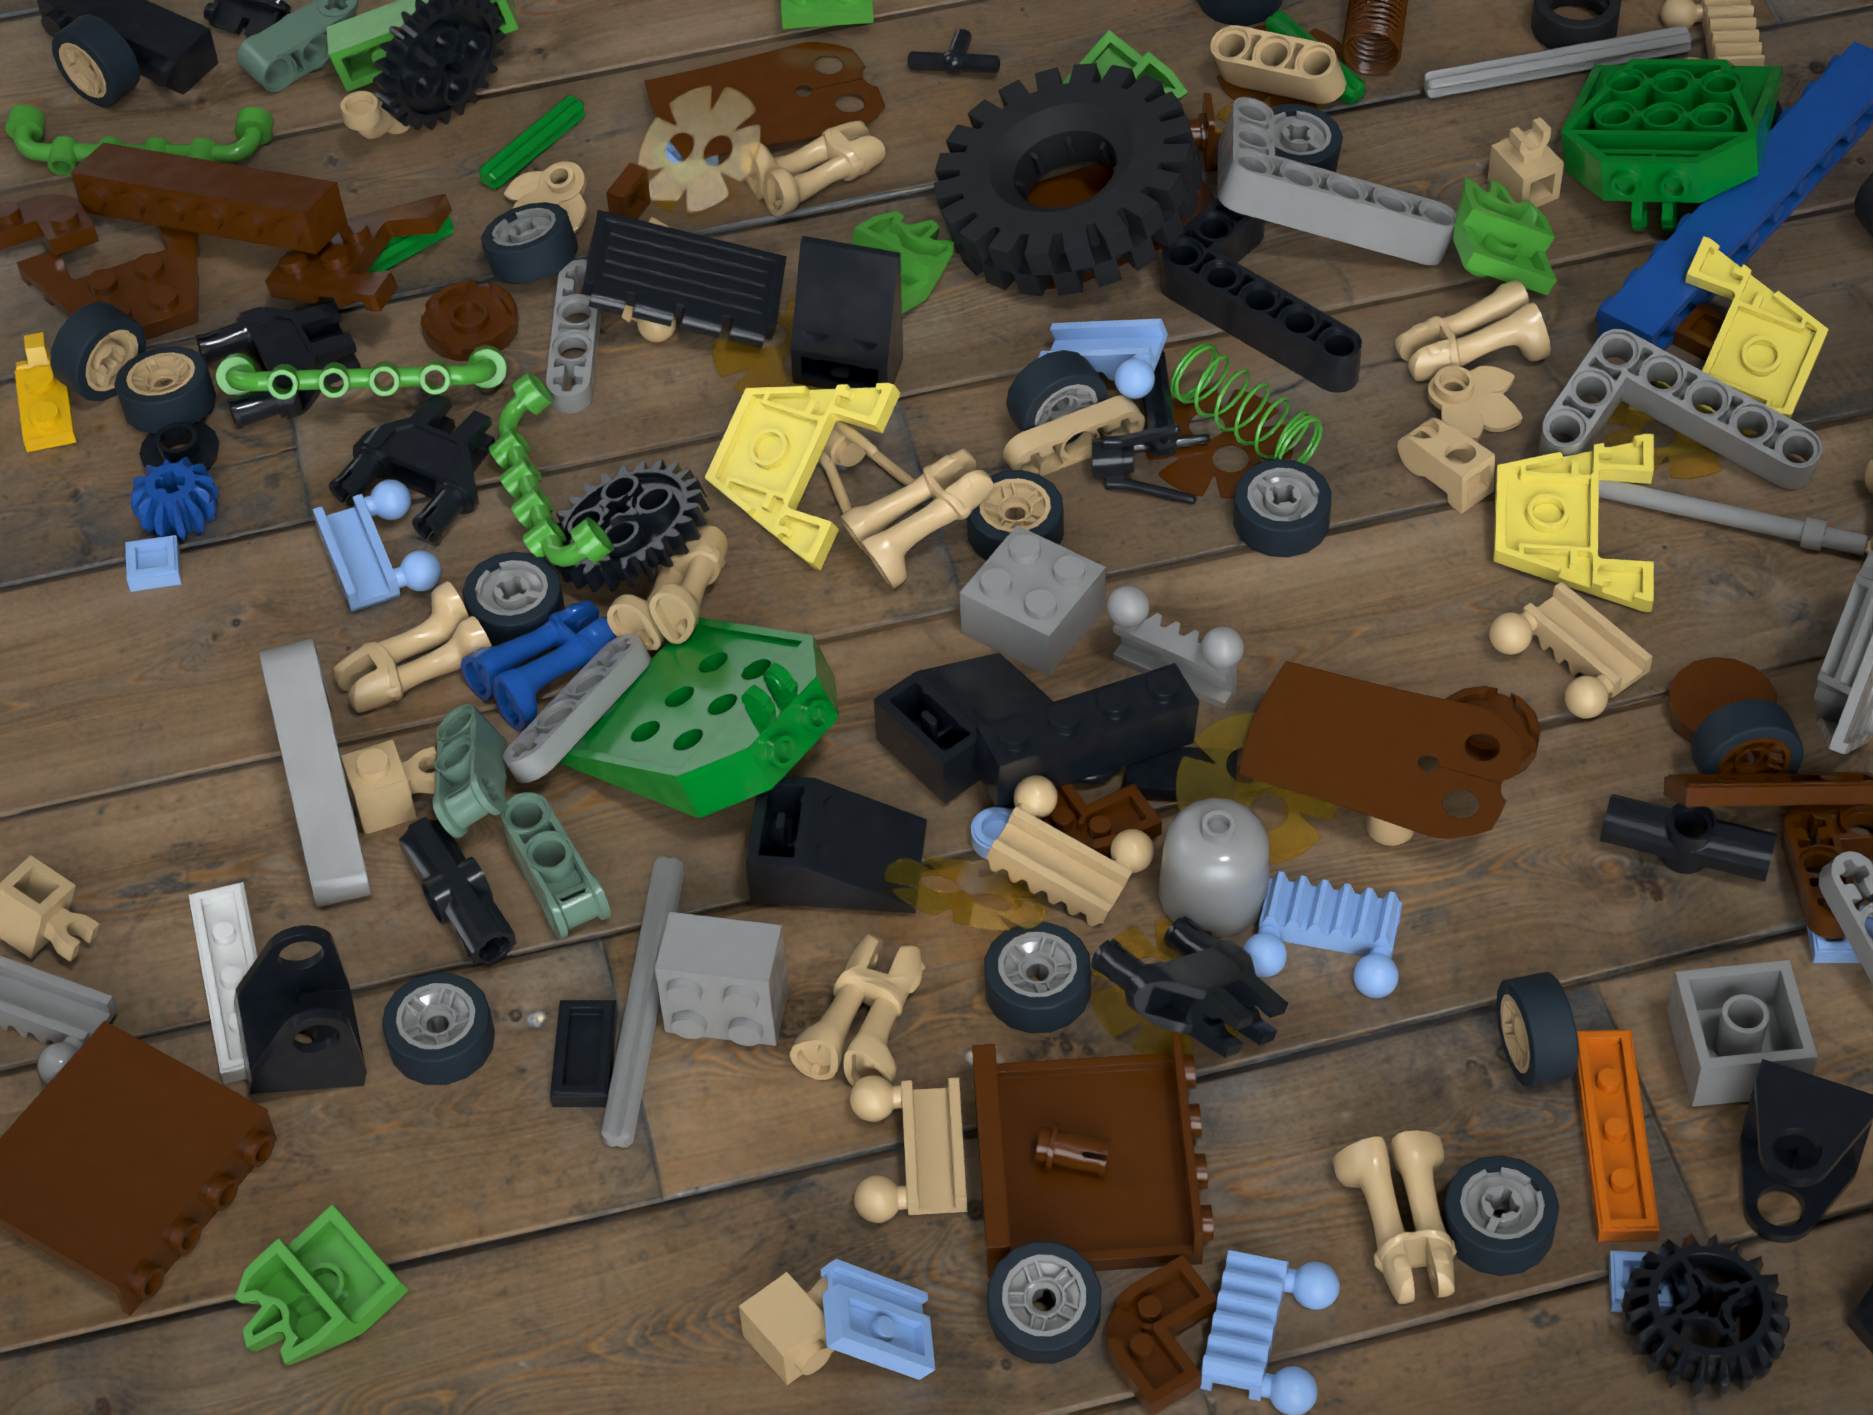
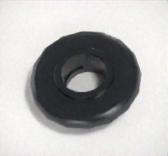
(200, 448)

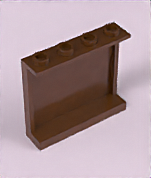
(126, 1162)
(1149, 1196)

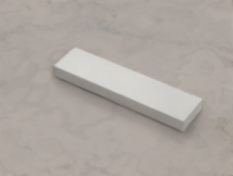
(226, 954)

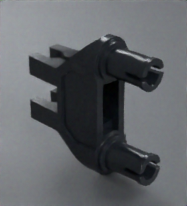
(277, 337)
(424, 459)
(1197, 991)

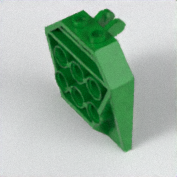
(1669, 131)
(713, 718)

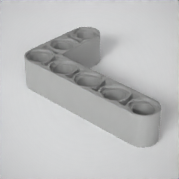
(1321, 200)
(1676, 409)
(315, 772)

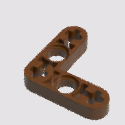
(1833, 835)

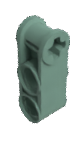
(293, 44)
(468, 770)
(551, 864)

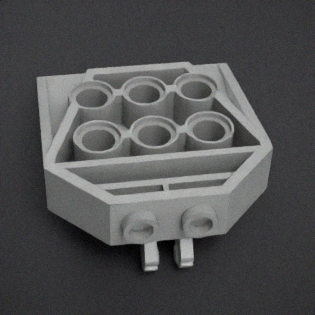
(1846, 675)

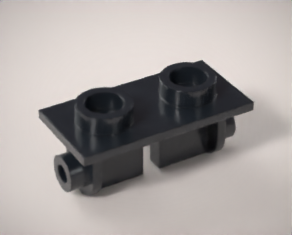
(232, 14)

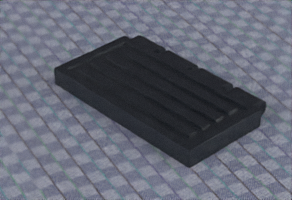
(683, 277)

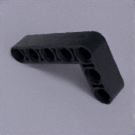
(1205, 278)

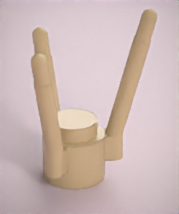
(847, 448)

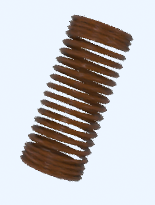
(1356, 26)

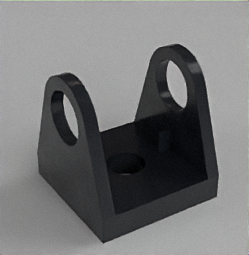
(292, 996)
(1800, 1141)

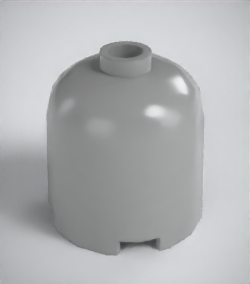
(1215, 866)

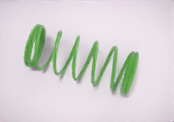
(1288, 432)

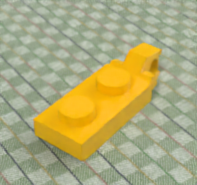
(42, 399)

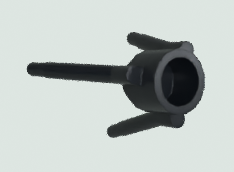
(1116, 456)

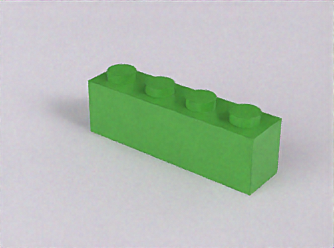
(357, 40)

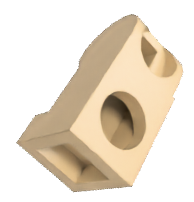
(1450, 462)

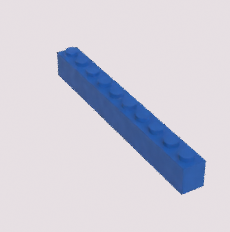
(1796, 159)

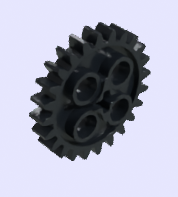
(438, 60)
(644, 516)

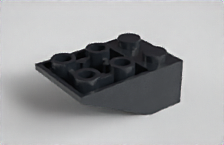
(846, 315)
(935, 715)
(828, 847)

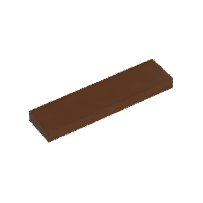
(1770, 789)

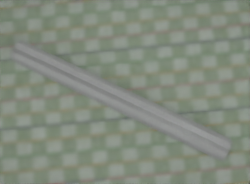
(1556, 62)
(641, 1007)

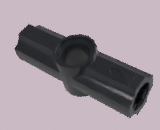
(1688, 837)
(457, 891)

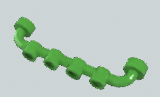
(27, 125)
(239, 375)
(523, 480)

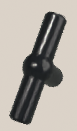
(955, 59)

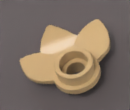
(544, 187)
(1474, 399)

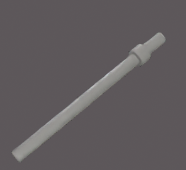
(1811, 534)

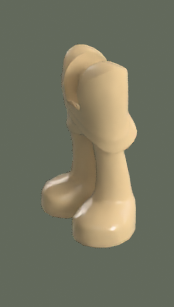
(821, 1046)

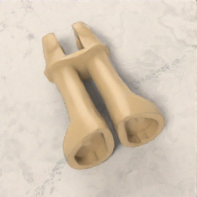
(841, 153)
(1515, 322)
(955, 494)
(676, 596)
(373, 671)
(1416, 1158)

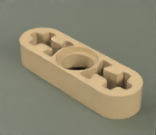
(1045, 446)

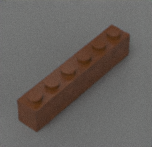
(210, 197)

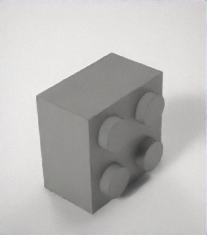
(1033, 600)
(722, 979)
(1731, 1021)

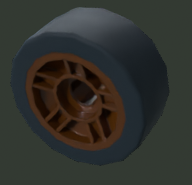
(1747, 739)

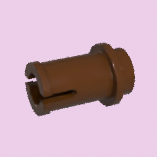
(1067, 1150)

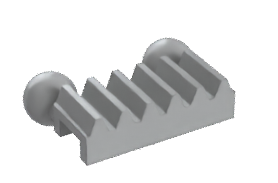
(1147, 646)
(50, 1011)

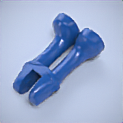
(494, 671)

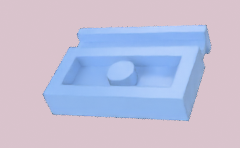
(877, 1320)

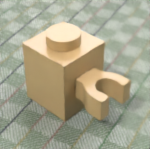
(1527, 165)
(384, 785)
(37, 911)
(787, 1327)

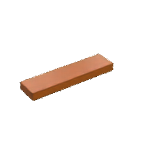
(1615, 1137)

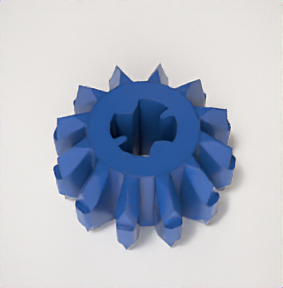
(174, 498)

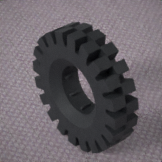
(1089, 119)

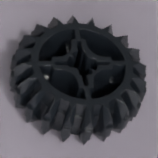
(1691, 1342)

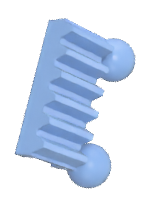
(1118, 348)
(359, 552)
(1332, 922)
(1247, 1325)

